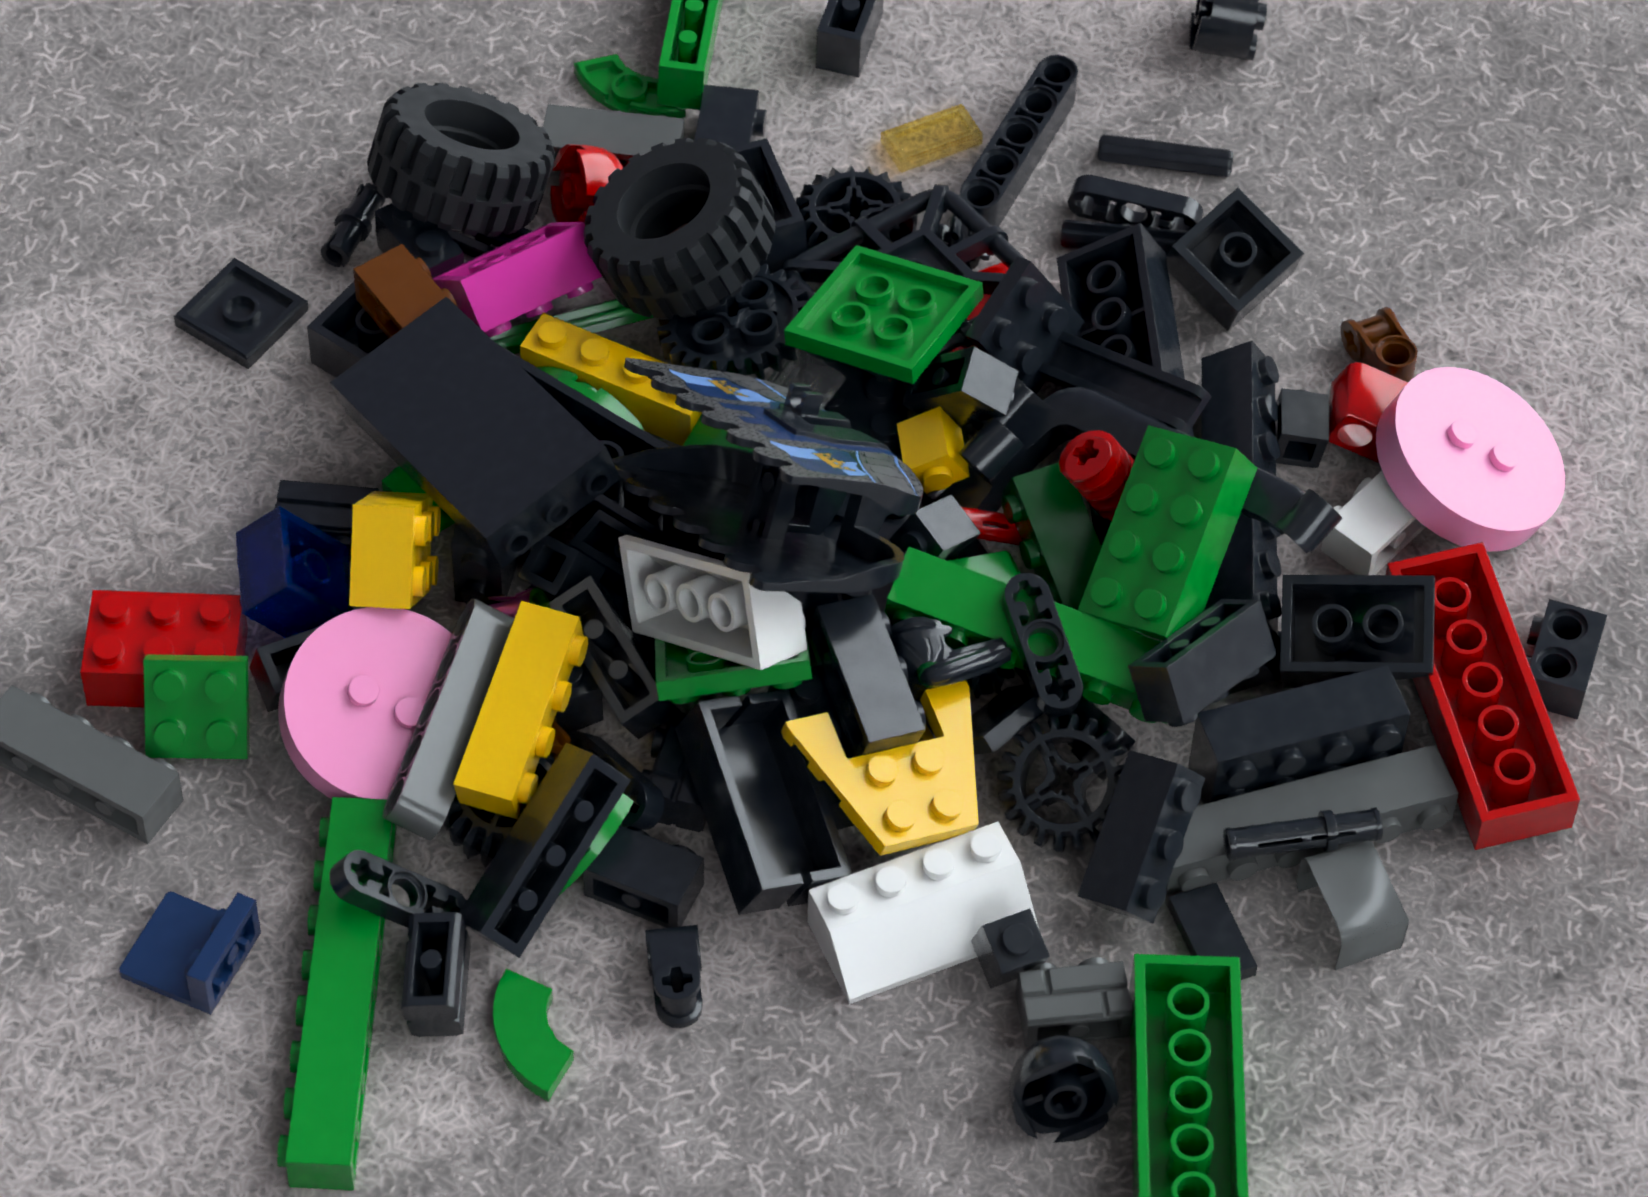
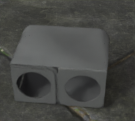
(1358, 899)

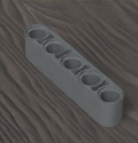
(434, 754)

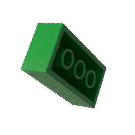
(1168, 533)

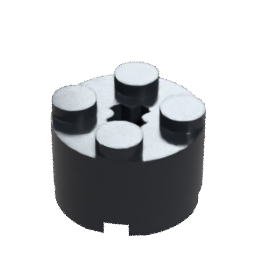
(1227, 27)

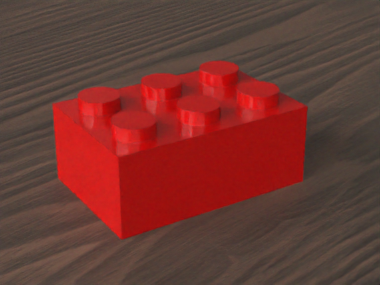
(137, 623)

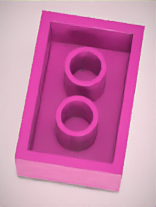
(522, 276)

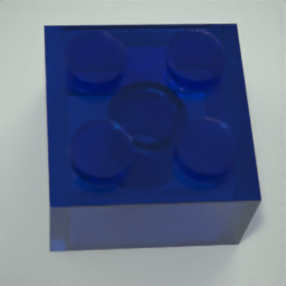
(291, 573)

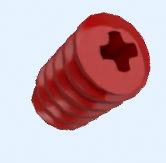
(1097, 469)

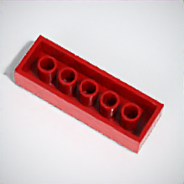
(1489, 706)

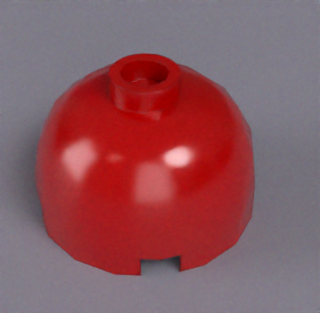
(581, 174)

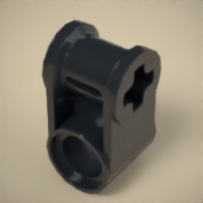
(675, 973)

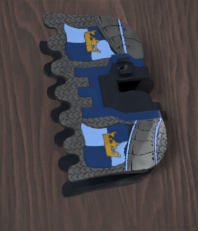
(778, 499)

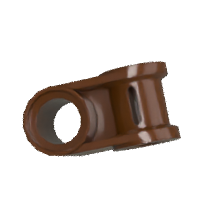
(1380, 344)

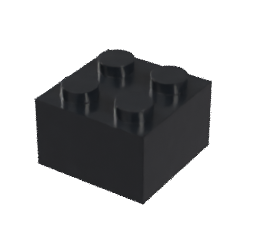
(1233, 259)

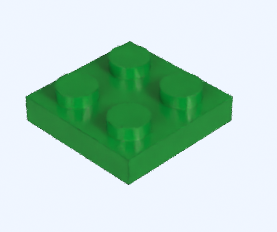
(196, 706)

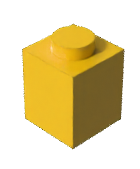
(932, 448)

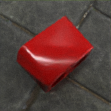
(1356, 406)

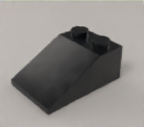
(1356, 625)

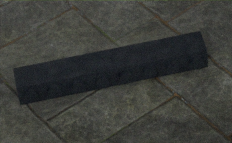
(1245, 417)

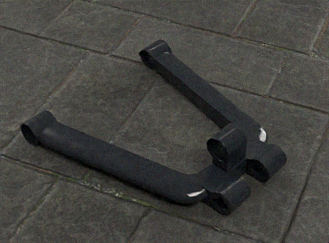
(1038, 426)

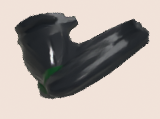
(934, 663)

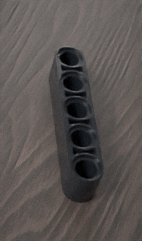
(1022, 138)

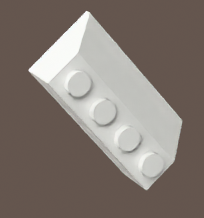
(708, 606)
(916, 911)

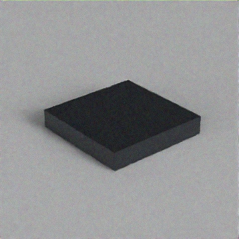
(241, 313)
(1006, 717)

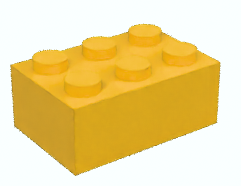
(393, 549)

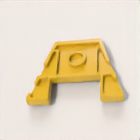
(904, 792)

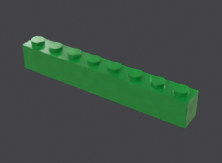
(336, 1011)

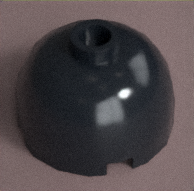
(1062, 1088)

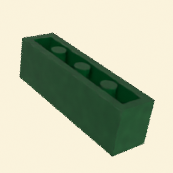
(1053, 531)

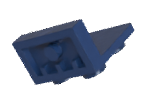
(192, 949)

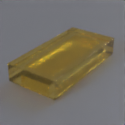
(931, 138)

